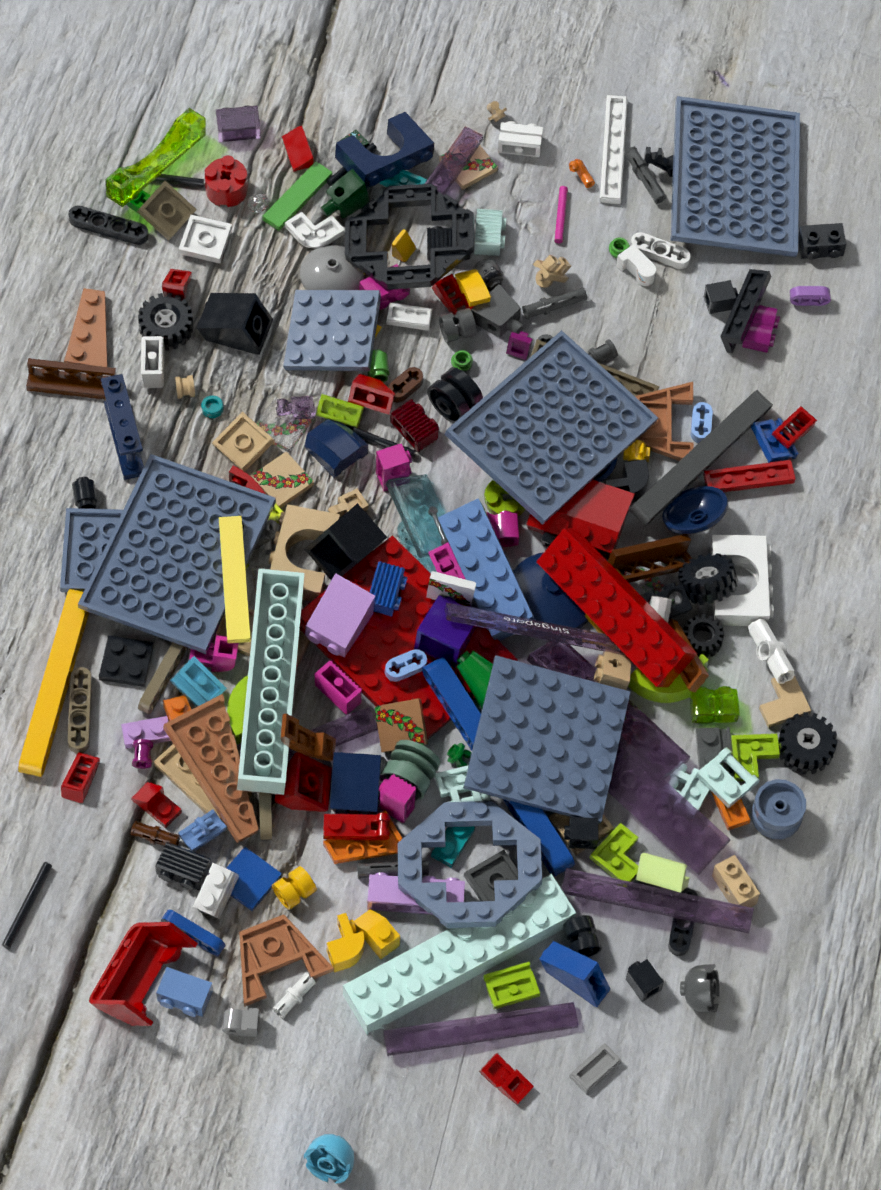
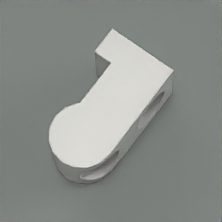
(637, 264)

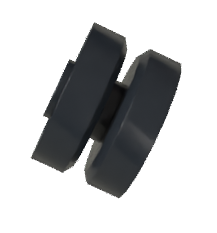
(454, 394)

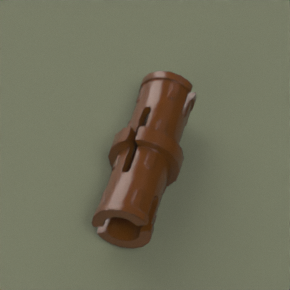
(154, 834)

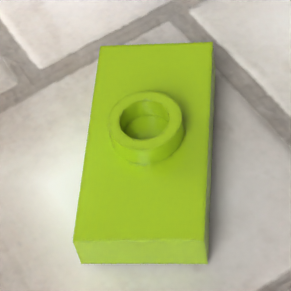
(339, 410)

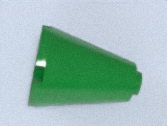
(476, 673)

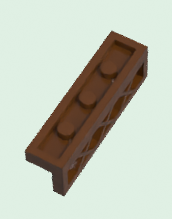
(69, 381)
(648, 554)

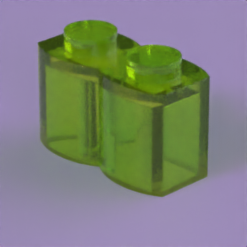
(714, 705)

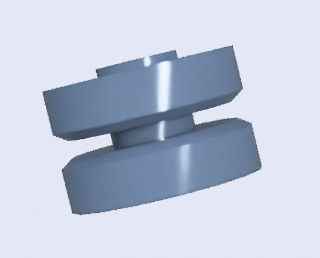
(778, 809)

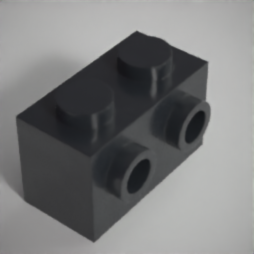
(821, 241)

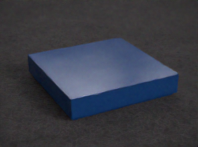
(254, 878)

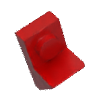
(176, 283)
(156, 804)

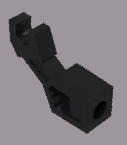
(658, 159)

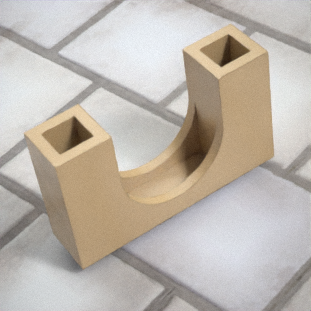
(300, 525)

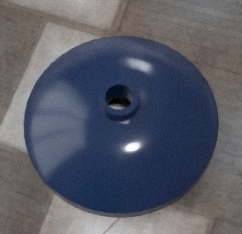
(695, 510)

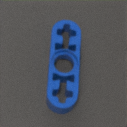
(203, 937)

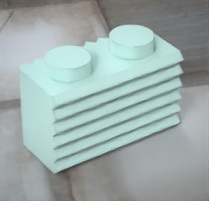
(488, 232)

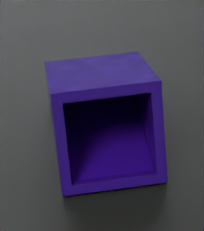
(443, 637)

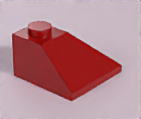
(306, 785)

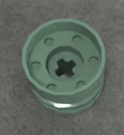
(412, 764)

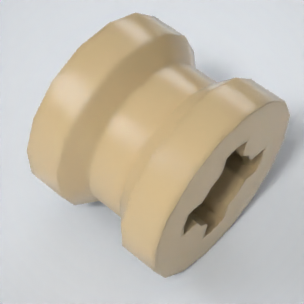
(185, 386)

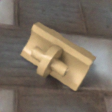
(551, 270)

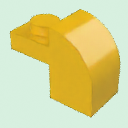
(347, 950)

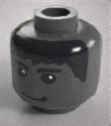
(490, 273)

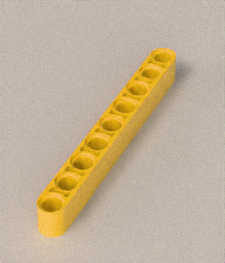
(54, 686)

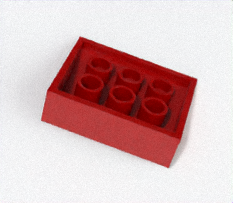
(595, 512)

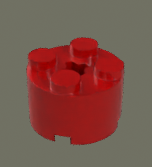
(226, 181)

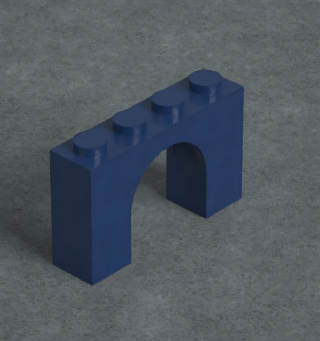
(372, 168)

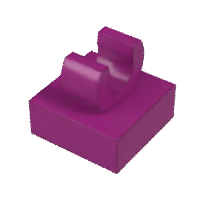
(519, 345)

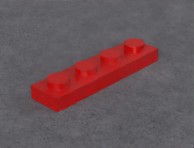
(751, 476)

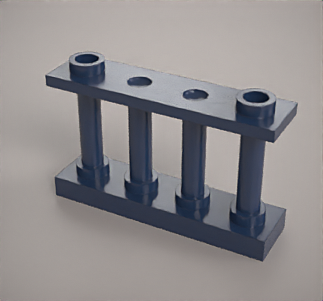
(122, 426)

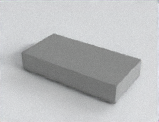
(595, 1068)

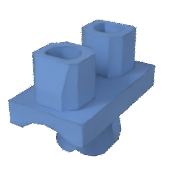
(202, 830)

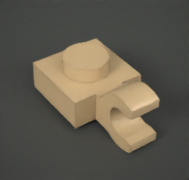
(348, 501)

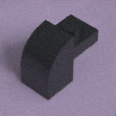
(634, 478)

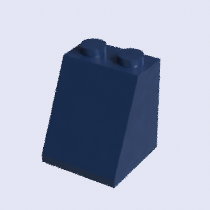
(355, 783)

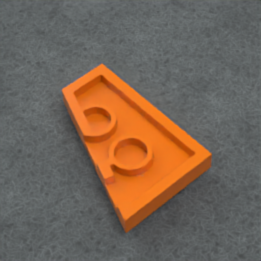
(352, 850)

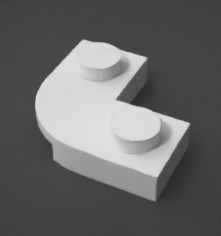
(314, 236)

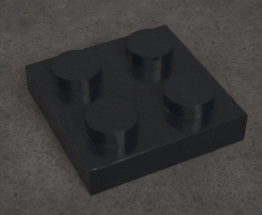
(126, 661)

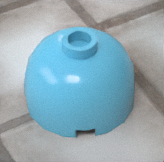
(330, 1158)

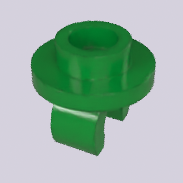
(455, 754)

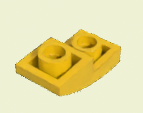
(473, 287)

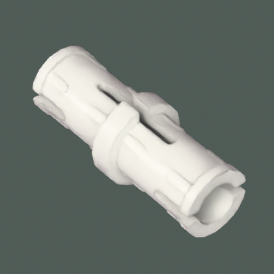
(294, 995)

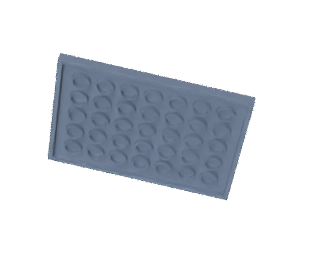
(735, 176)
(551, 427)
(166, 553)

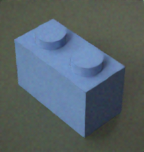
(184, 992)

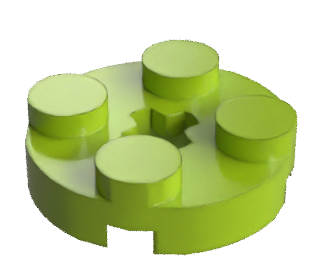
(495, 503)

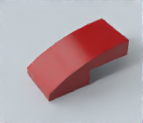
(506, 1079)

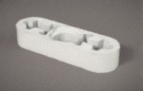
(662, 258)

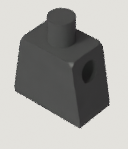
(499, 314)

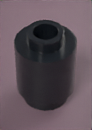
(84, 493)

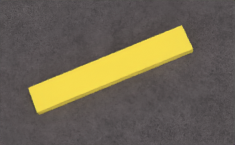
(234, 579)

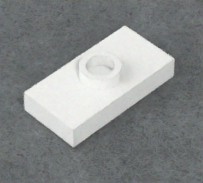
(409, 316)

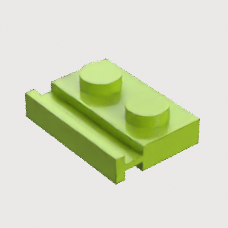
(511, 985)

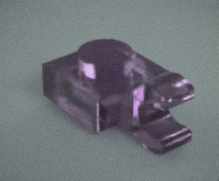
(299, 407)

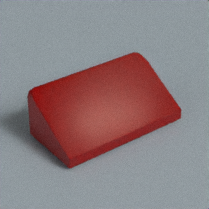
(298, 149)

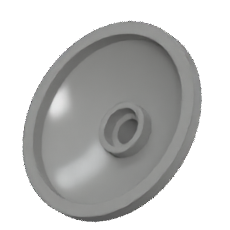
(319, 275)

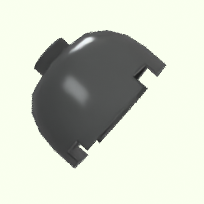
(701, 988)

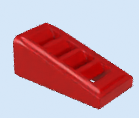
(450, 281)
(804, 417)
(74, 790)

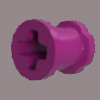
(142, 753)

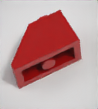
(371, 394)

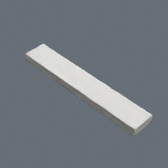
(613, 149)

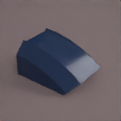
(335, 446)

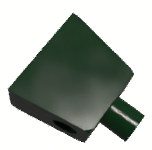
(346, 196)

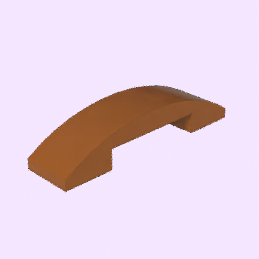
(306, 741)

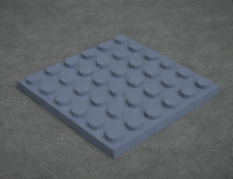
(547, 739)

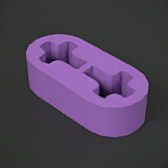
(810, 295)

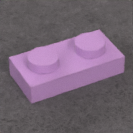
(145, 729)

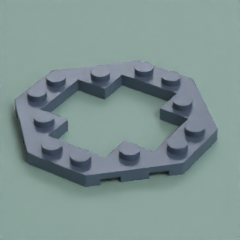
(508, 893)

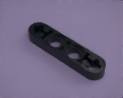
(107, 227)

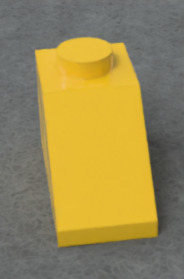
(378, 933)

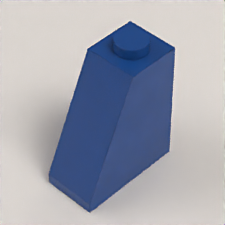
(576, 972)

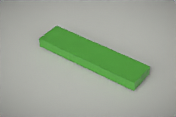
(297, 196)

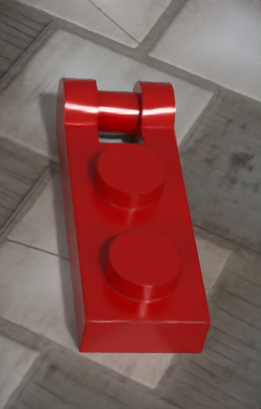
(356, 827)

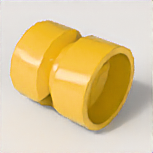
(294, 887)

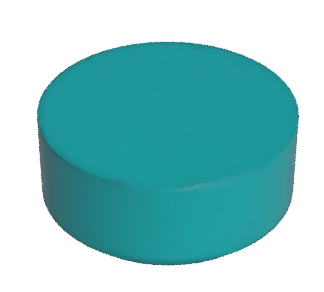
(212, 406)

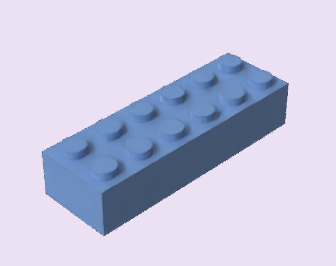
(484, 563)

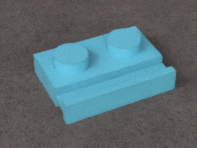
(197, 682)

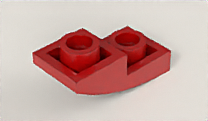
(242, 478)

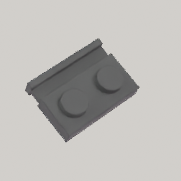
(710, 743)

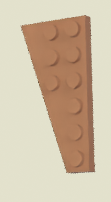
(213, 758)

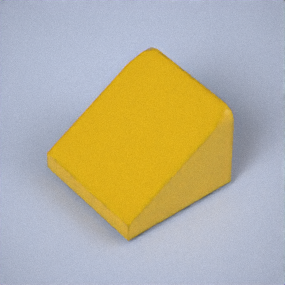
(403, 246)

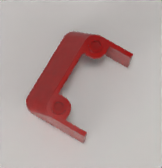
(136, 967)

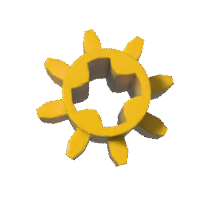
(637, 451)

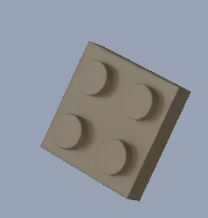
(166, 210)

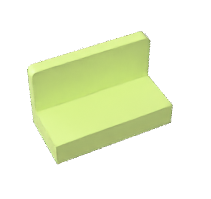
(662, 872)

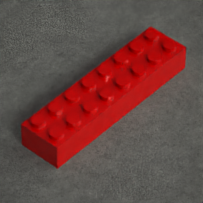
(616, 608)

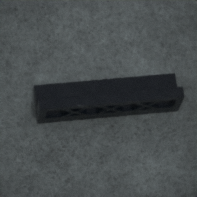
(745, 308)

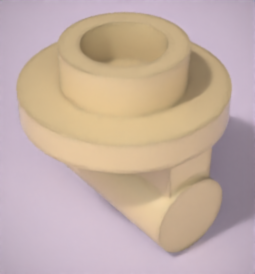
(496, 112)

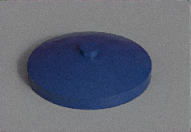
(546, 597)

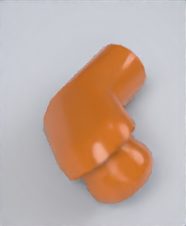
(579, 167)

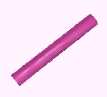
(561, 210)

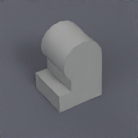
(241, 1022)

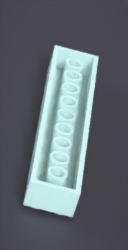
(270, 681)
(454, 958)

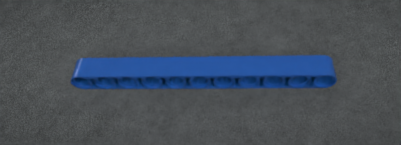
(466, 719)

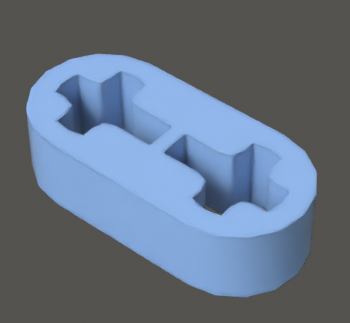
(706, 423)
(404, 660)

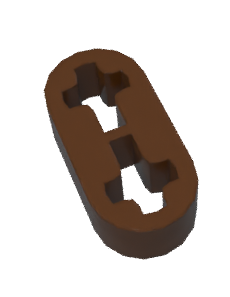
(408, 387)

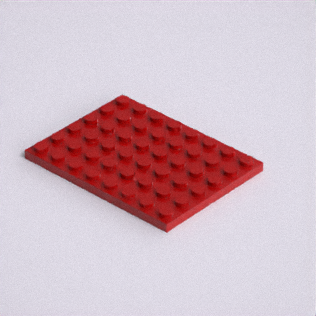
(394, 635)

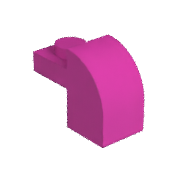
(220, 655)

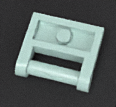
(722, 783)

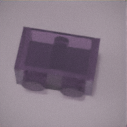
(238, 123)

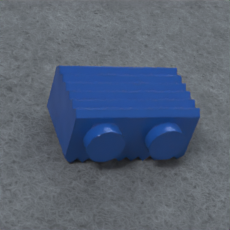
(386, 588)

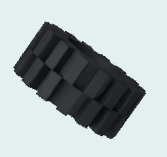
(708, 625)

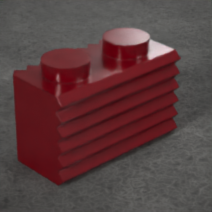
(415, 425)

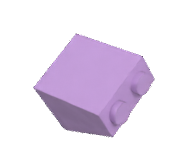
(340, 616)

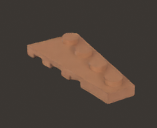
(89, 331)

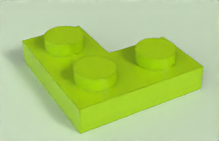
(749, 748)
(611, 854)

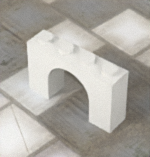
(752, 554)

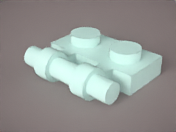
(451, 784)
(694, 790)

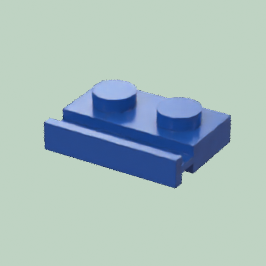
(771, 447)

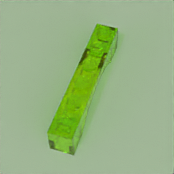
(131, 180)

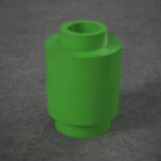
(379, 366)

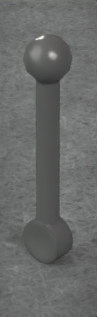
(433, 512)

